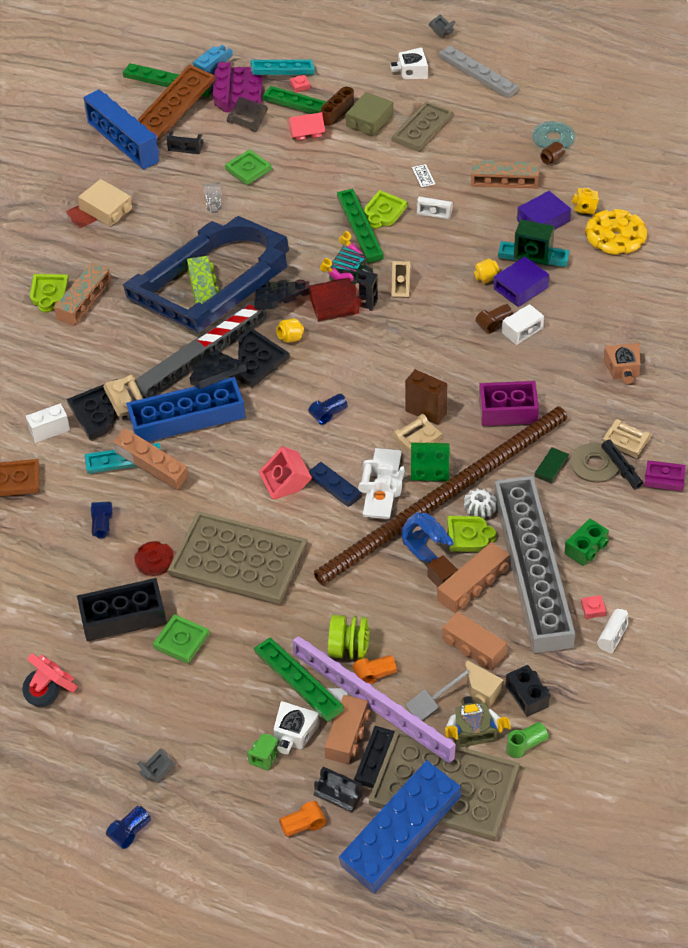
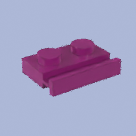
(665, 475)

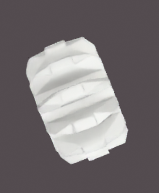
(480, 503)

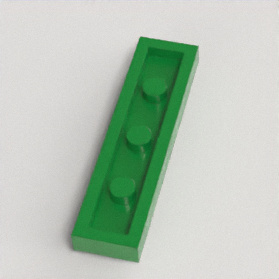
(293, 100)

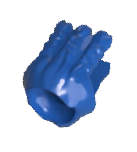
(417, 541)

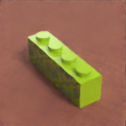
(202, 278)

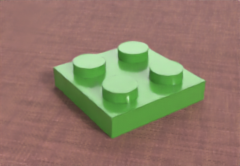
(248, 167)
(181, 639)

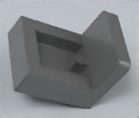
(442, 26)
(157, 766)

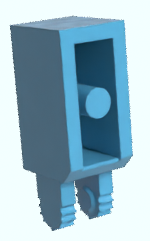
(210, 59)

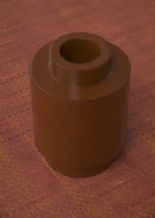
(552, 152)

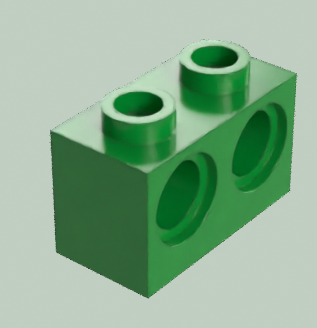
(586, 542)

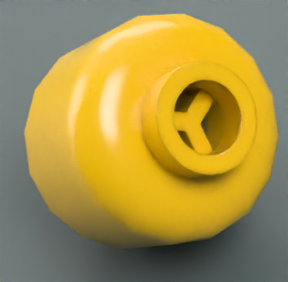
(486, 270)
(290, 330)

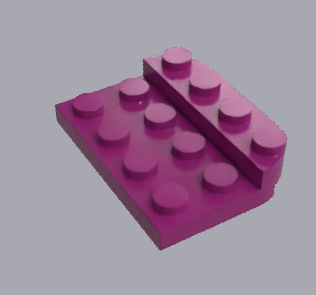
(235, 82)

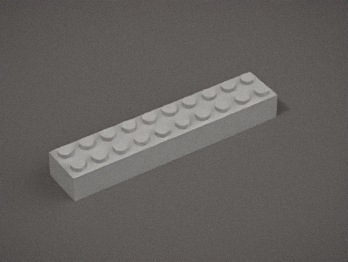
(534, 565)

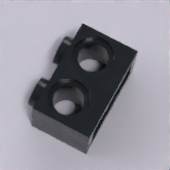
(524, 692)

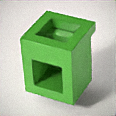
(263, 752)

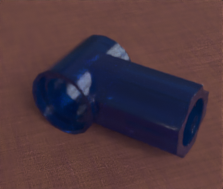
(323, 411)
(101, 514)
(124, 831)

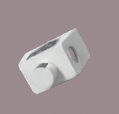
(411, 64)
(294, 727)

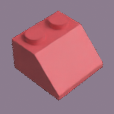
(306, 125)
(284, 473)

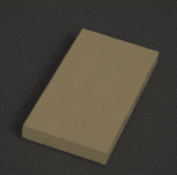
(422, 126)

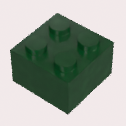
(534, 241)

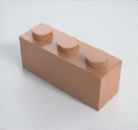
(474, 641)
(347, 730)

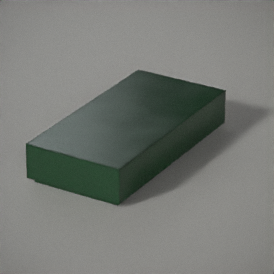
(551, 465)

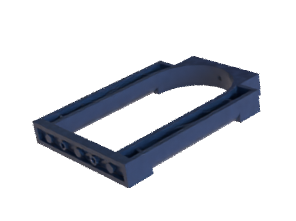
(200, 316)

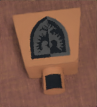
(623, 361)

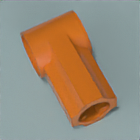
(374, 669)
(308, 817)

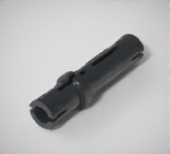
(626, 470)

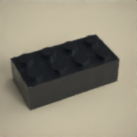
(121, 609)

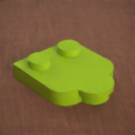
(384, 209)
(48, 290)
(469, 533)

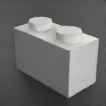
(522, 324)
(47, 423)

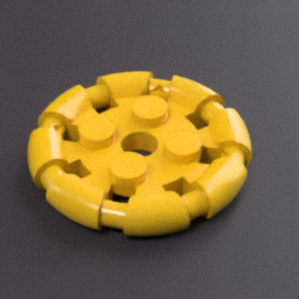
(630, 234)

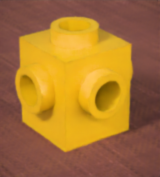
(585, 200)

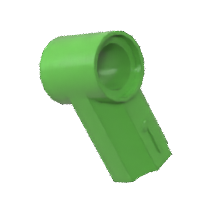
(526, 739)

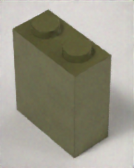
(369, 114)

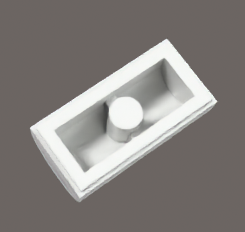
(434, 207)
(613, 630)

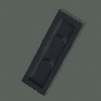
(374, 756)

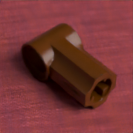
(490, 320)

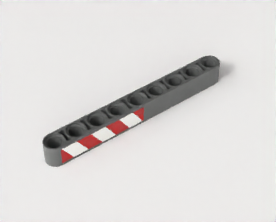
(189, 356)

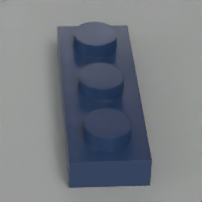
(335, 484)

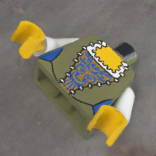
(474, 724)

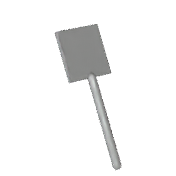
(424, 705)

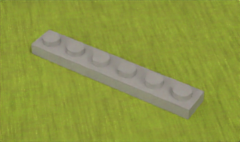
(478, 72)

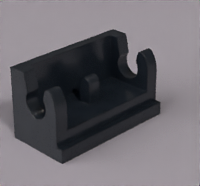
(184, 144)
(368, 289)
(338, 789)

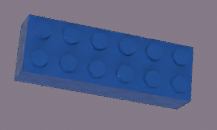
(121, 129)
(186, 410)
(400, 826)

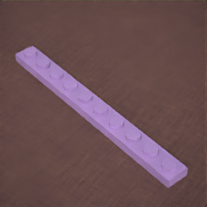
(377, 701)

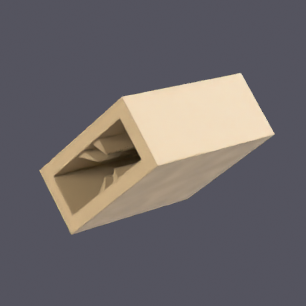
(105, 202)

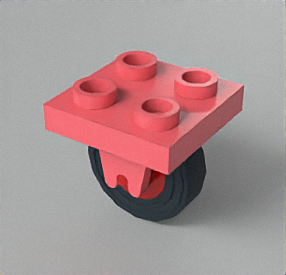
(43, 684)

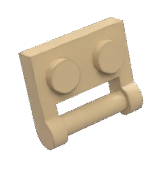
(119, 395)
(426, 434)
(627, 439)

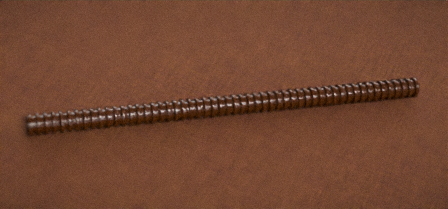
(440, 495)

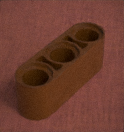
(337, 105)

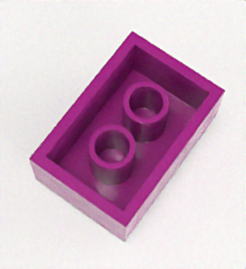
(508, 403)

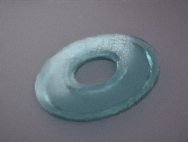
(540, 132)

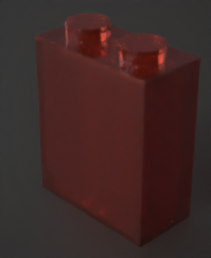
(334, 299)

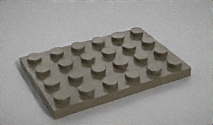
(238, 557)
(483, 779)

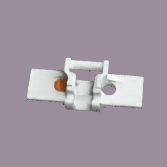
(386, 486)

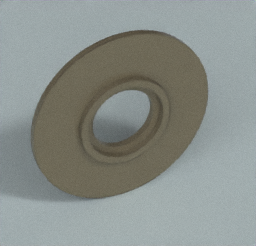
(583, 470)

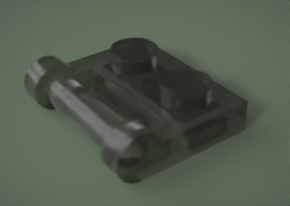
(250, 110)

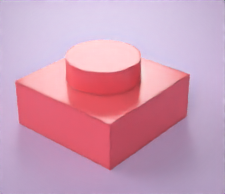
(299, 83)
(593, 607)

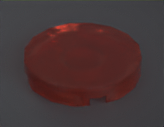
(153, 558)

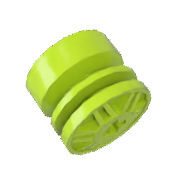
(348, 637)

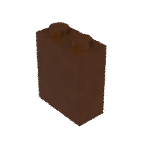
(426, 396)

